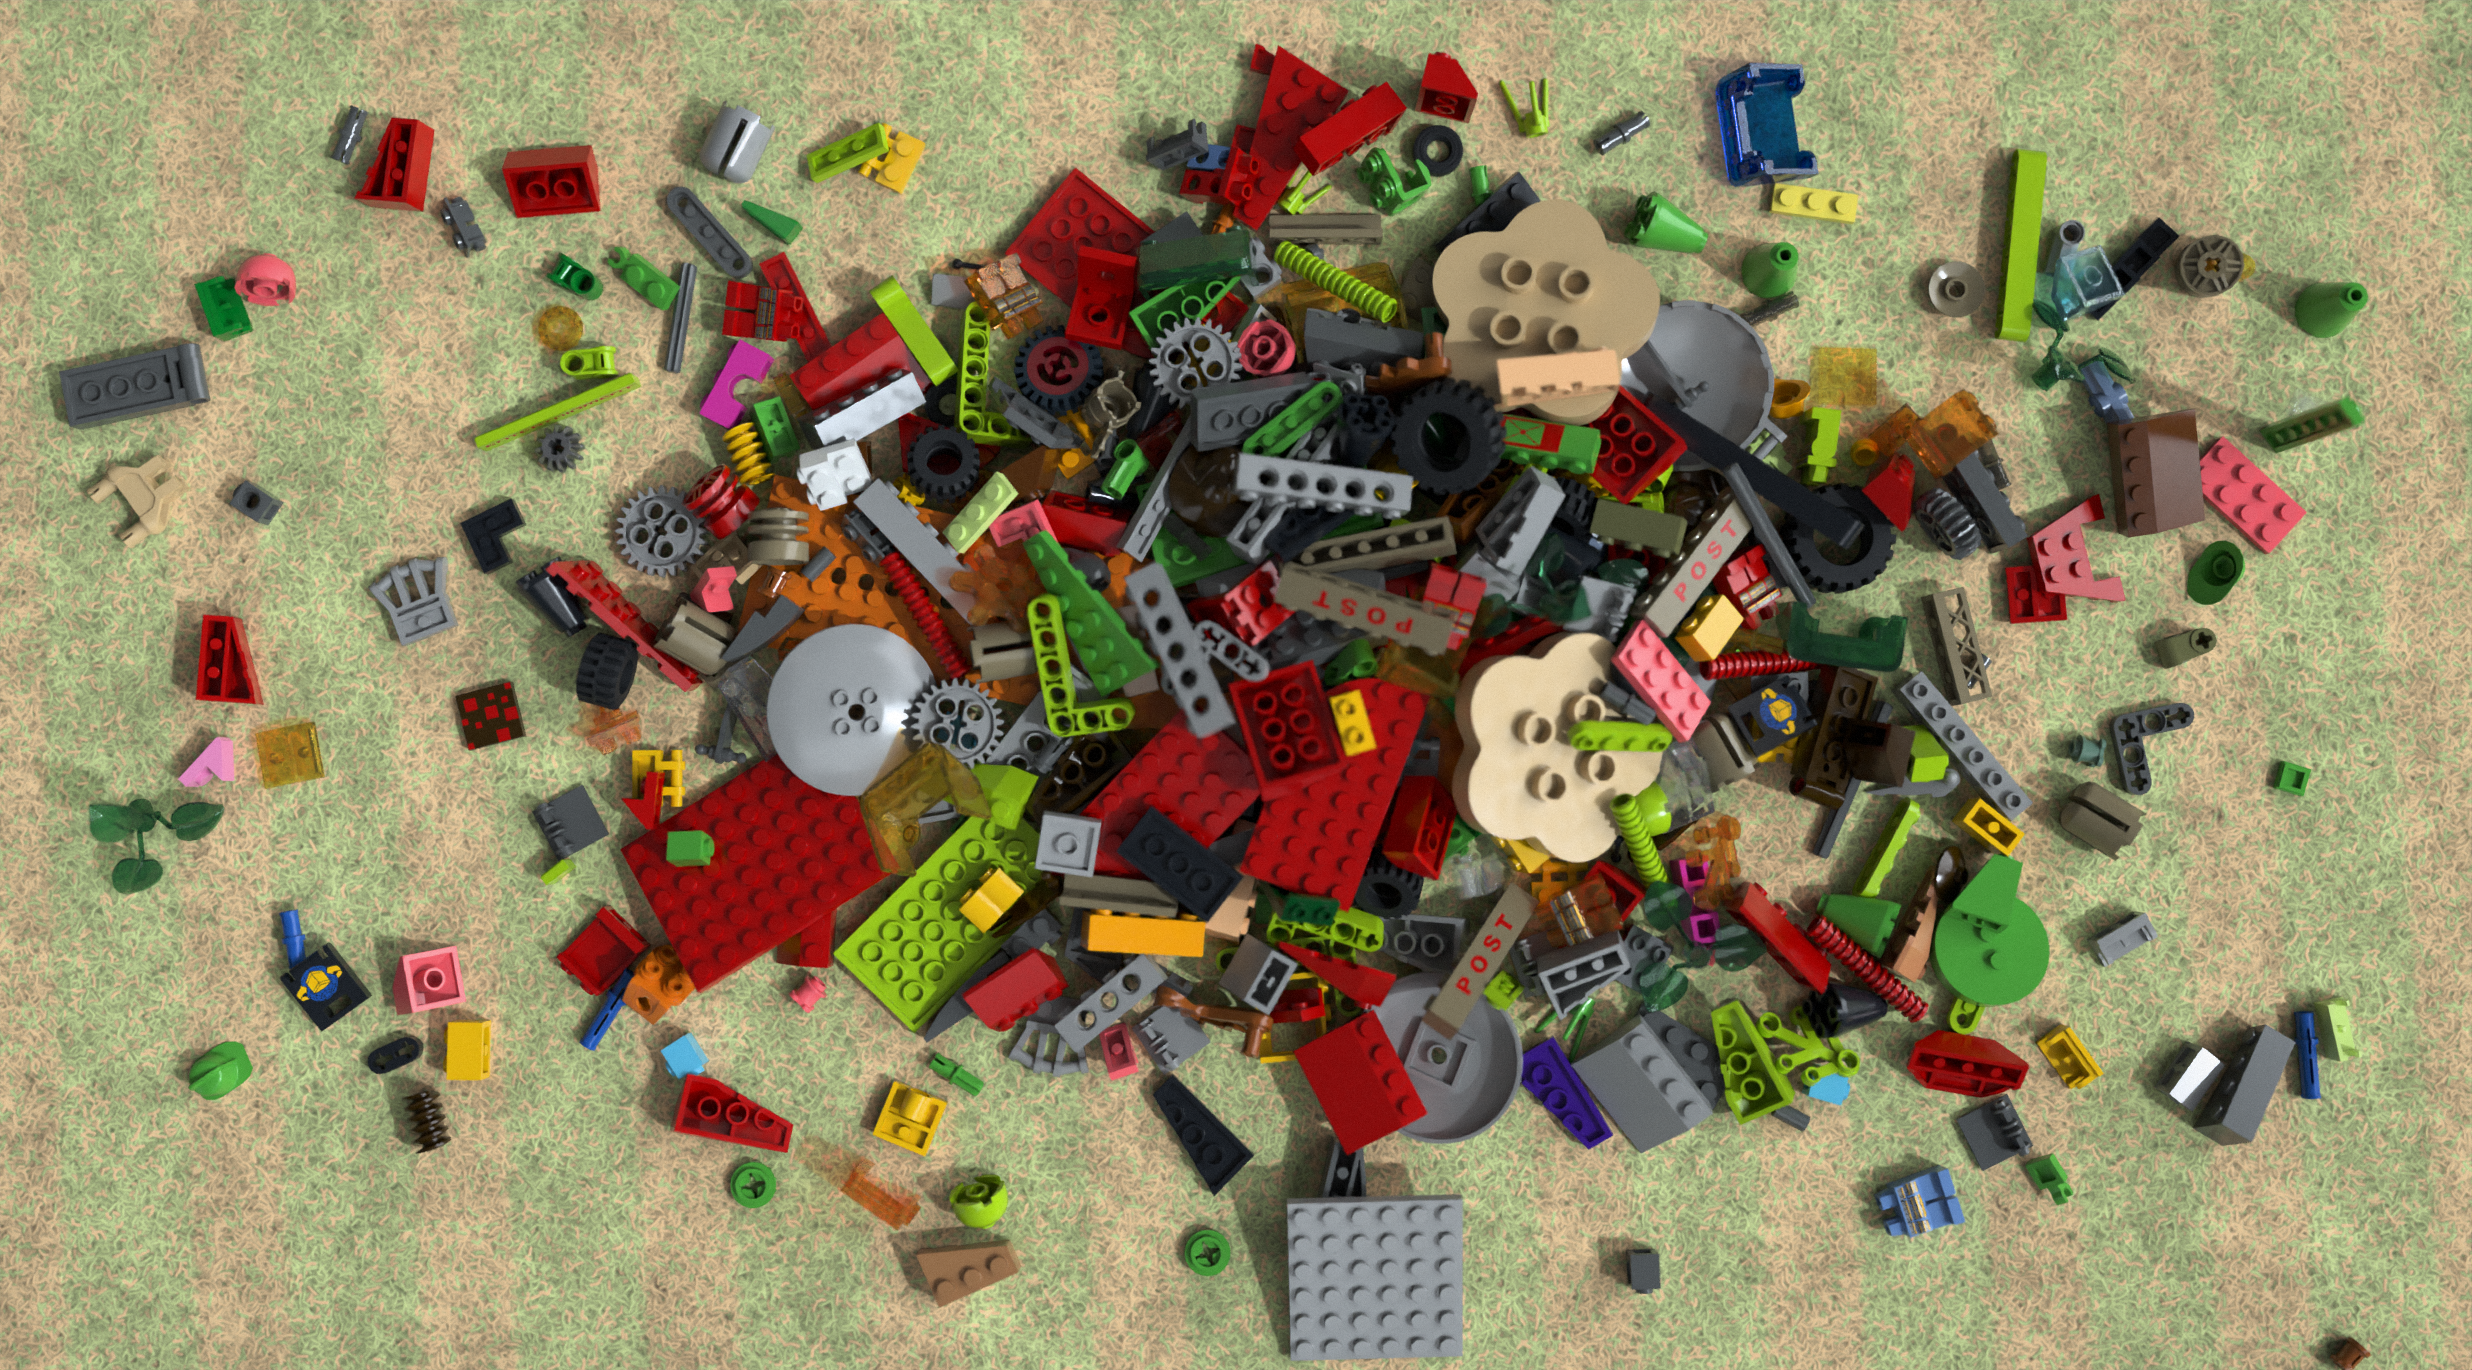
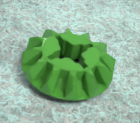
(747, 1196)
(1202, 1265)

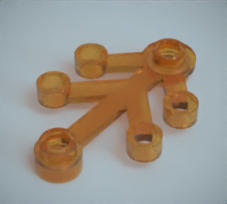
(1727, 831)

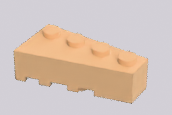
(1557, 376)
(1232, 918)

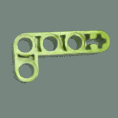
(914, 330)
(1367, 936)

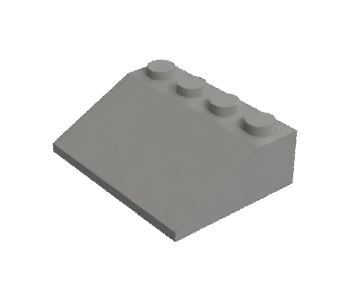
(1642, 1085)

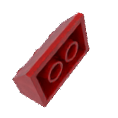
(1446, 89)
(552, 181)
(1892, 489)
(1086, 523)
(1420, 826)
(812, 945)
(1016, 990)

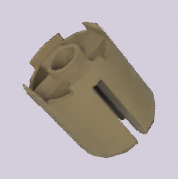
(695, 638)
(1001, 664)
(1724, 749)
(2100, 818)

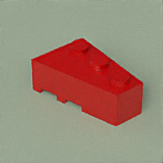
(401, 167)

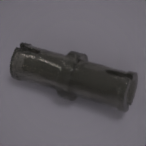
(1770, 309)

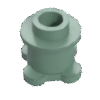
(2087, 751)

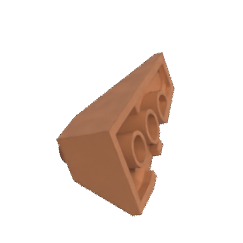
(1912, 938)

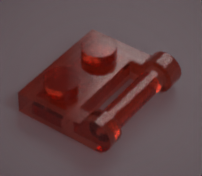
(1155, 442)

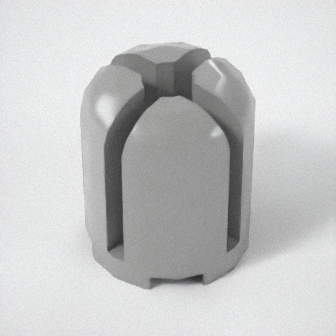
(722, 138)

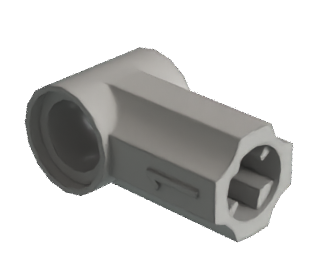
(2061, 246)

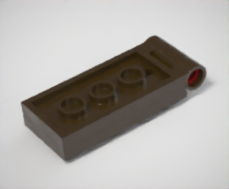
(1820, 759)

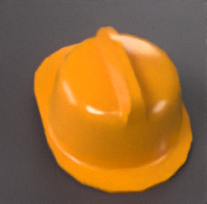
(1788, 398)

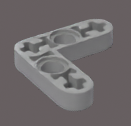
(1208, 648)

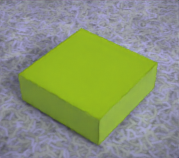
(558, 871)

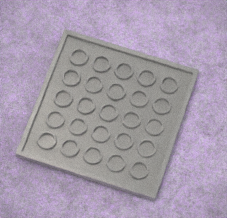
(1375, 1277)

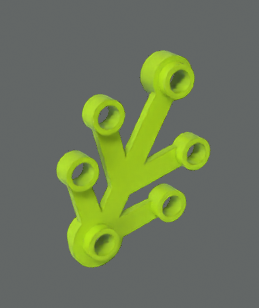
(1811, 1048)

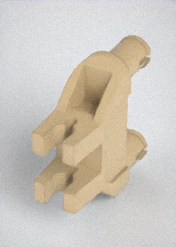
(143, 494)

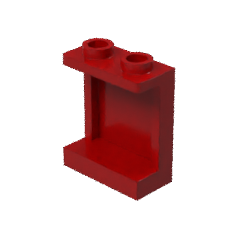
(603, 951)

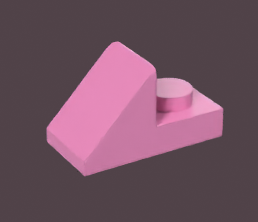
(215, 759)

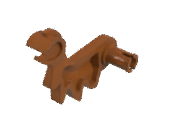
(1411, 373)
(1246, 1020)

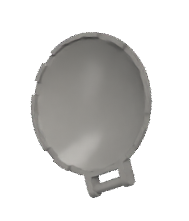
(1716, 347)

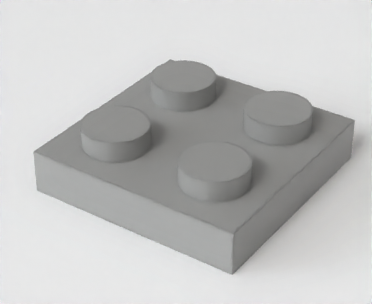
(1068, 843)

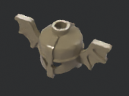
(1110, 407)

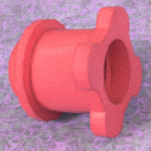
(809, 993)

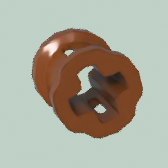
(774, 582)
(2350, 1355)

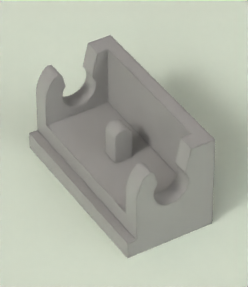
(2122, 937)
(2189, 1075)

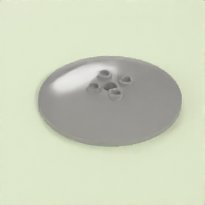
(820, 684)
(1480, 1068)

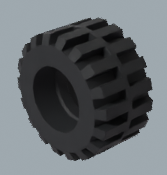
(949, 443)
(1575, 510)
(606, 671)
(1387, 888)

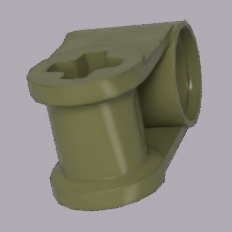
(2182, 647)

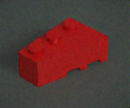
(226, 663)

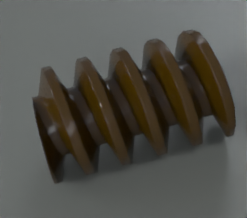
(426, 1120)

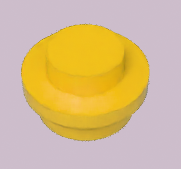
(1864, 452)

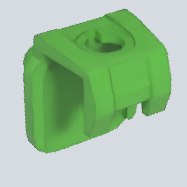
(1386, 185)

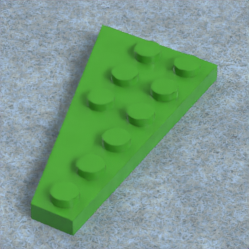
(1091, 622)

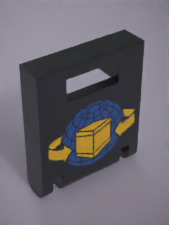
(1776, 712)
(321, 982)

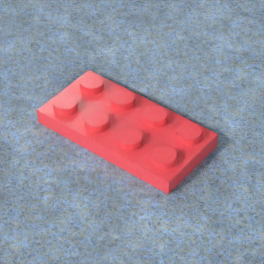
(2247, 496)
(1661, 681)

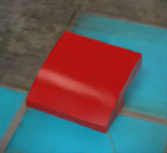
(2026, 601)

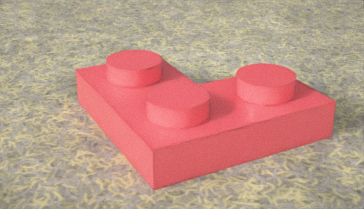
(1020, 523)

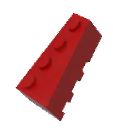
(1350, 128)

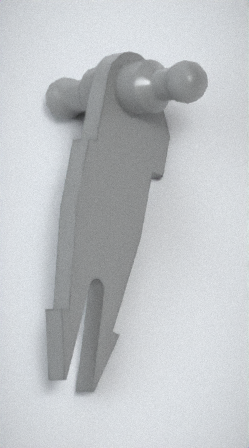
(1937, 788)

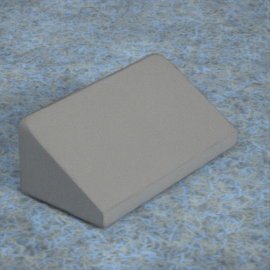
(950, 291)

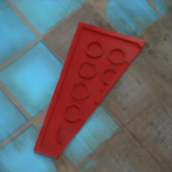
(1293, 101)
(624, 617)

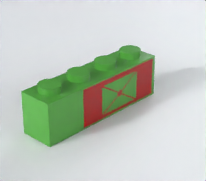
(1551, 444)

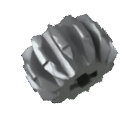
(554, 458)

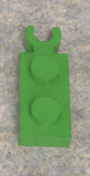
(645, 278)

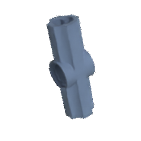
(2105, 394)

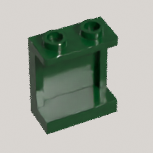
(1300, 908)

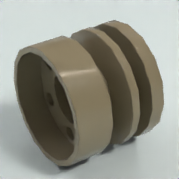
(2191, 264)
(778, 537)

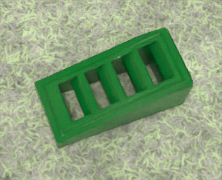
(780, 225)

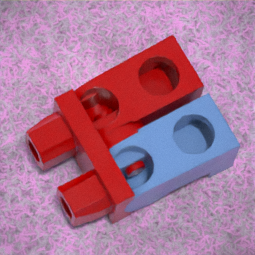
(1220, 176)

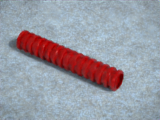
(925, 615)
(1751, 663)
(1868, 969)

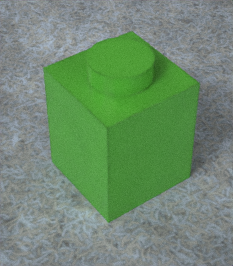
(689, 848)

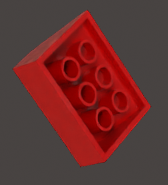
(855, 362)
(1633, 447)
(1287, 730)
(1783, 940)
(1360, 1082)

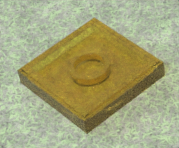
(1847, 376)

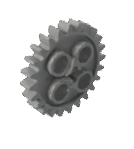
(1172, 375)
(640, 518)
(982, 730)

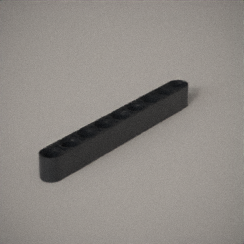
(1761, 476)

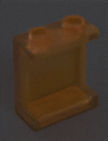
(1950, 433)
(878, 1201)

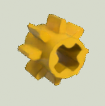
(907, 491)

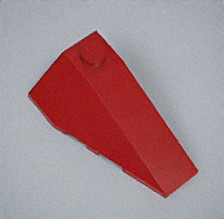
(1353, 980)
(721, 1114)

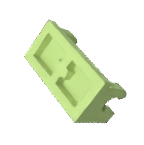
(2336, 1029)

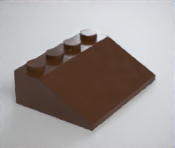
(2156, 472)

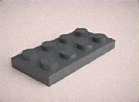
(1693, 1052)

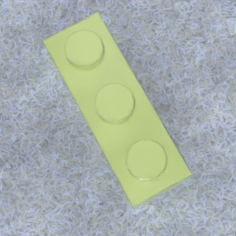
(980, 512)

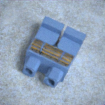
(1920, 1202)

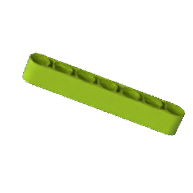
(2022, 245)

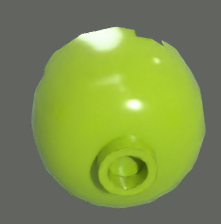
(1651, 806)
(980, 1203)

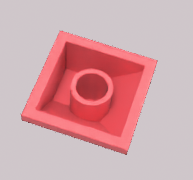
(428, 981)

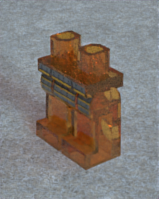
(1005, 296)
(1580, 912)

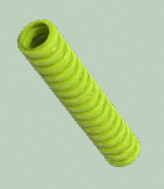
(1335, 281)
(1638, 839)

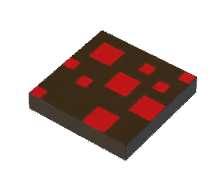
(490, 716)

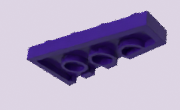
(1560, 1090)

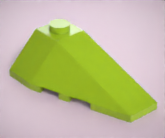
(1006, 792)
(1748, 1066)

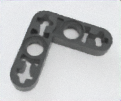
(2137, 731)

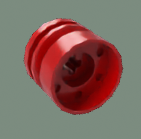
(716, 496)

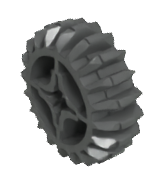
(1947, 523)

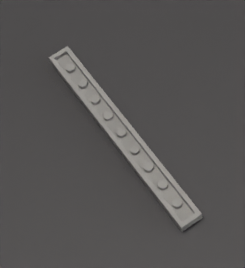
(1157, 502)

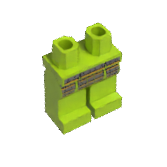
(1819, 445)

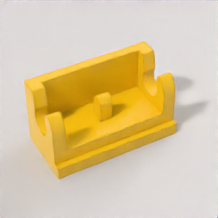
(2069, 1057)

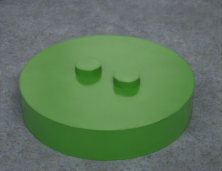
(1987, 965)

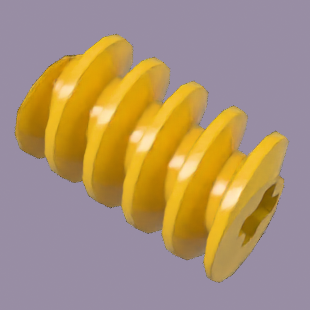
(746, 455)

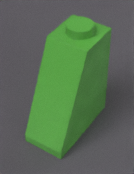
(1989, 895)

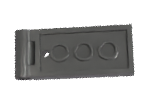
(134, 386)
(1237, 410)
(1986, 505)
(1307, 639)

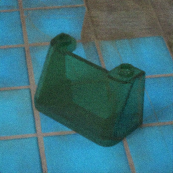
(1876, 648)

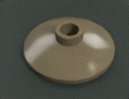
(1966, 281)

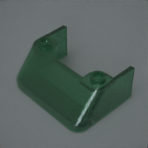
(1195, 260)

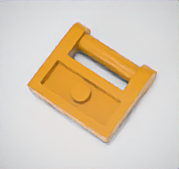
(1072, 460)

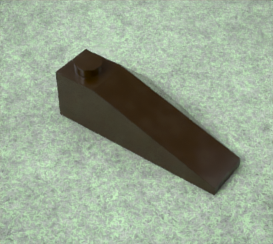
(1080, 774)

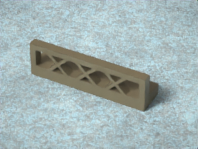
(1325, 229)
(1946, 647)
(1118, 894)

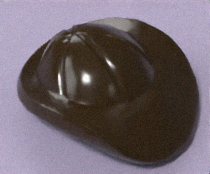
(1203, 490)
(1692, 494)

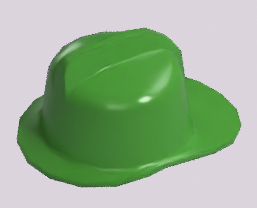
(2215, 573)
(220, 1071)

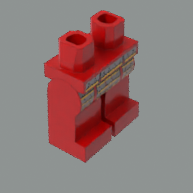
(771, 312)
(1748, 586)
(1464, 600)

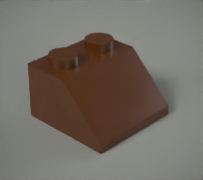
(1033, 474)

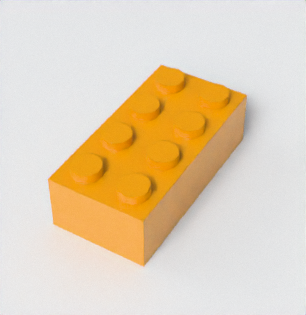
(1142, 933)

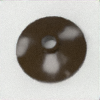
(1950, 874)

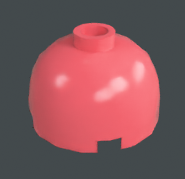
(260, 277)
(1266, 349)

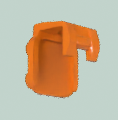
(660, 979)

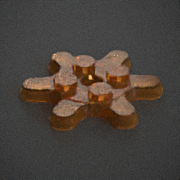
(991, 600)

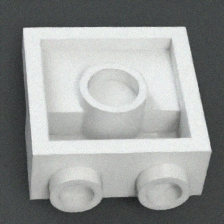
(833, 474)

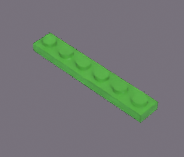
(2313, 424)

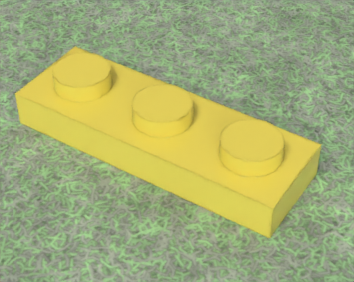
(1813, 203)

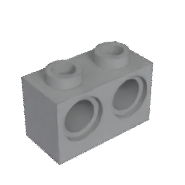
(1263, 265)

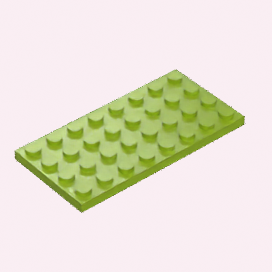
(918, 941)

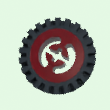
(1044, 356)

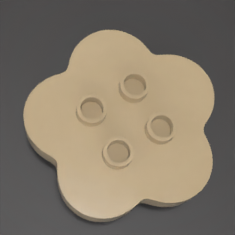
(1541, 292)
(1518, 763)

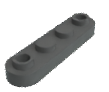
(709, 232)

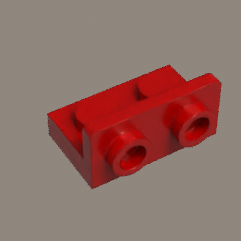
(1298, 1005)

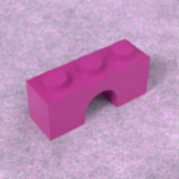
(743, 363)
(1700, 923)

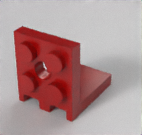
(1103, 287)
(1240, 608)

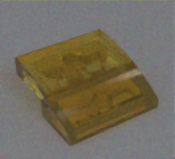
(289, 755)

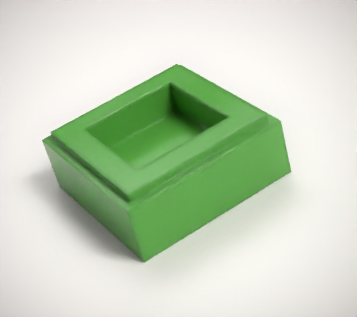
(2291, 778)

